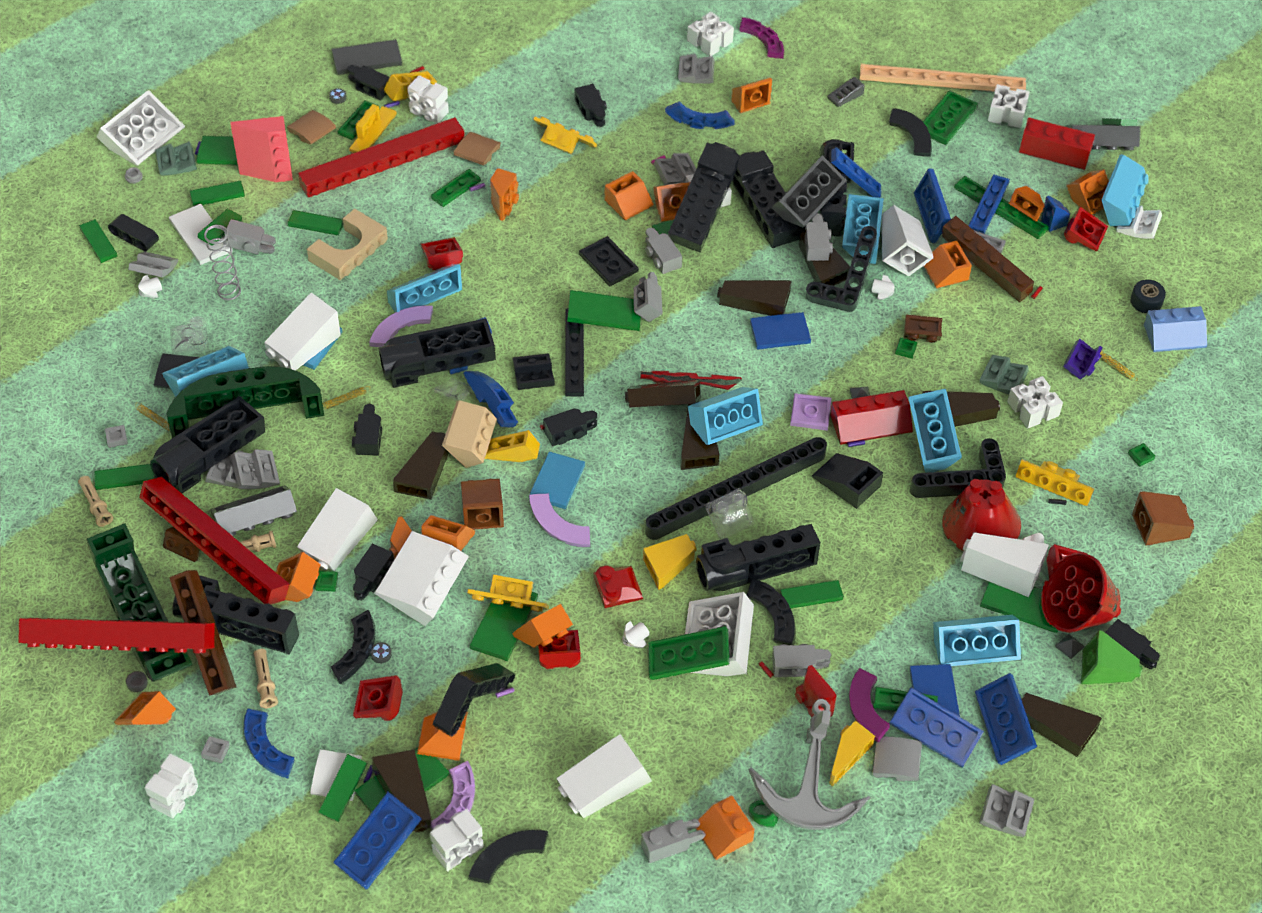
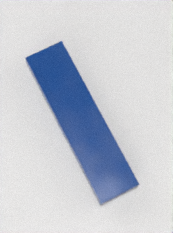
(855, 173)
(989, 203)

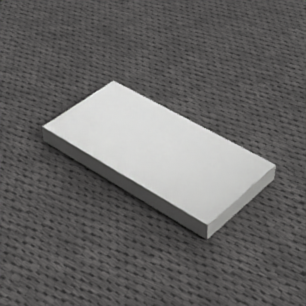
(188, 225)

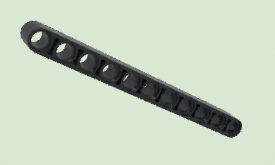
(748, 481)

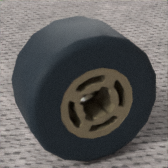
(1147, 296)

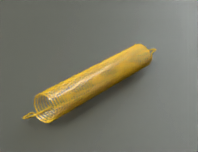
(1115, 363)
(325, 403)
(153, 415)

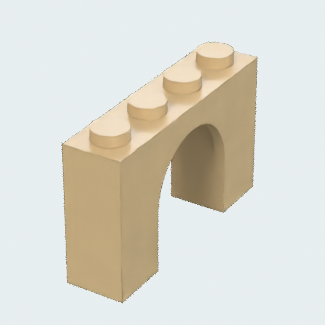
(341, 262)

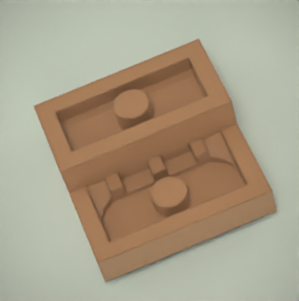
(311, 127)
(477, 148)

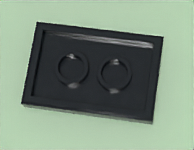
(608, 261)

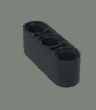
(133, 232)

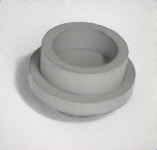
(133, 175)

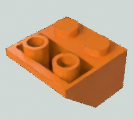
(1089, 190)
(503, 192)
(628, 195)
(948, 265)
(447, 531)

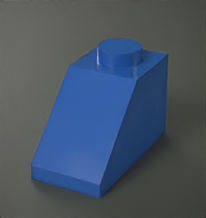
(1054, 214)

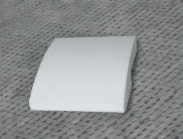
(1143, 225)
(326, 771)

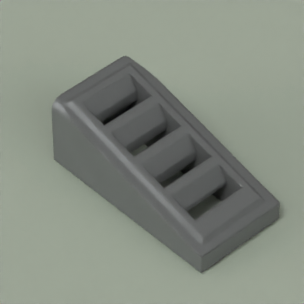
(852, 84)

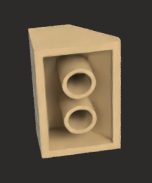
(469, 433)

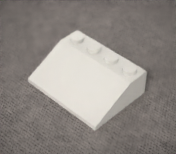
(140, 129)
(421, 576)
(736, 614)

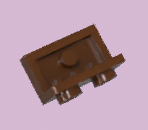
(923, 328)
(179, 544)

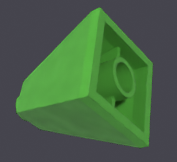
(1108, 661)

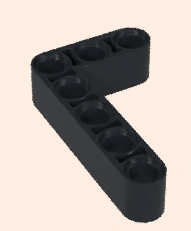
(853, 277)
(954, 482)
(464, 688)

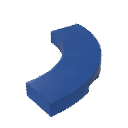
(699, 120)
(260, 746)

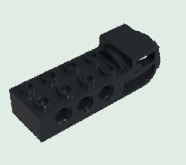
(759, 192)
(704, 196)
(833, 209)
(435, 351)
(207, 443)
(732, 566)
(248, 619)

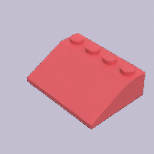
(262, 148)

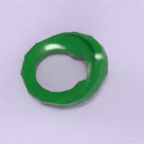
(768, 821)

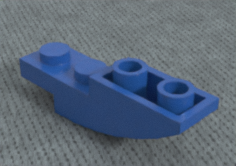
(490, 391)

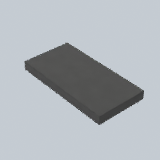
(373, 55)

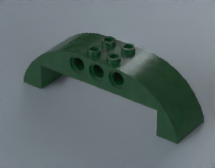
(257, 386)
(132, 595)

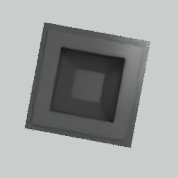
(857, 392)
(1069, 646)

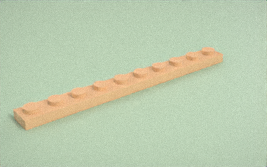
(939, 78)

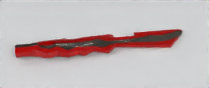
(716, 381)

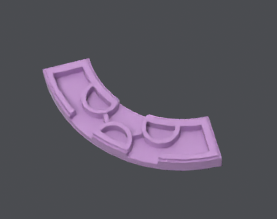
(391, 325)
(555, 525)
(463, 793)

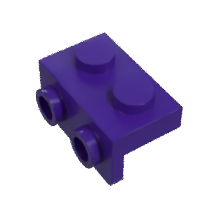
(1082, 359)

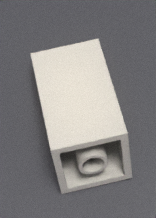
(904, 241)
(303, 333)
(337, 530)
(1004, 561)
(603, 777)

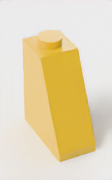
(669, 558)

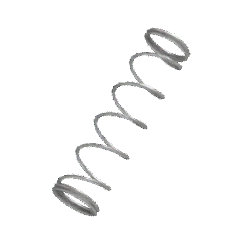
(232, 264)

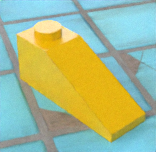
(398, 83)
(513, 447)
(853, 745)

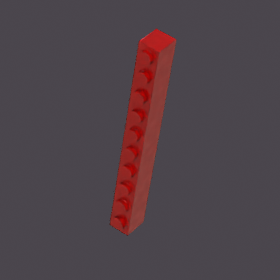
(381, 157)
(214, 541)
(117, 633)

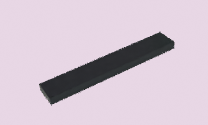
(574, 358)

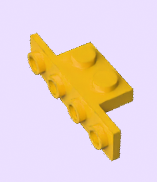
(371, 126)
(561, 138)
(1056, 480)
(511, 591)

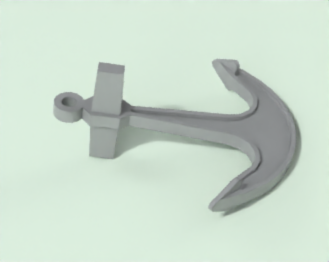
(806, 808)

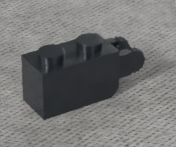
(368, 81)
(591, 104)
(568, 425)
(368, 432)
(371, 570)
(1134, 643)

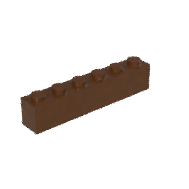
(988, 259)
(195, 608)

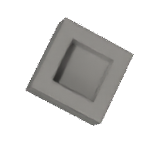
(116, 436)
(215, 749)

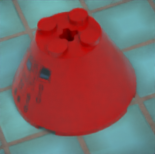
(983, 510)
(1079, 594)

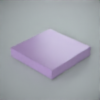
(810, 411)

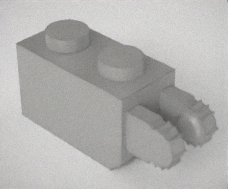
(249, 238)
(817, 239)
(662, 251)
(648, 298)
(795, 659)
(670, 839)

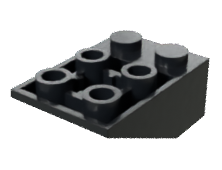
(850, 478)

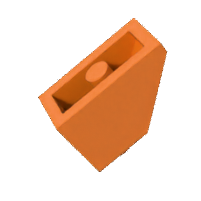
(1027, 202)
(399, 536)

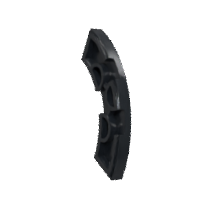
(916, 128)
(778, 608)
(362, 646)
(502, 849)

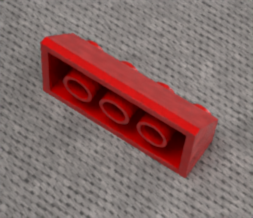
(1057, 143)
(871, 417)

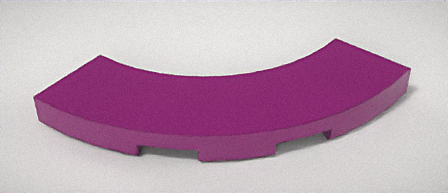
(767, 35)
(861, 704)

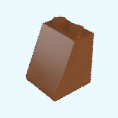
(482, 504)
(1161, 518)

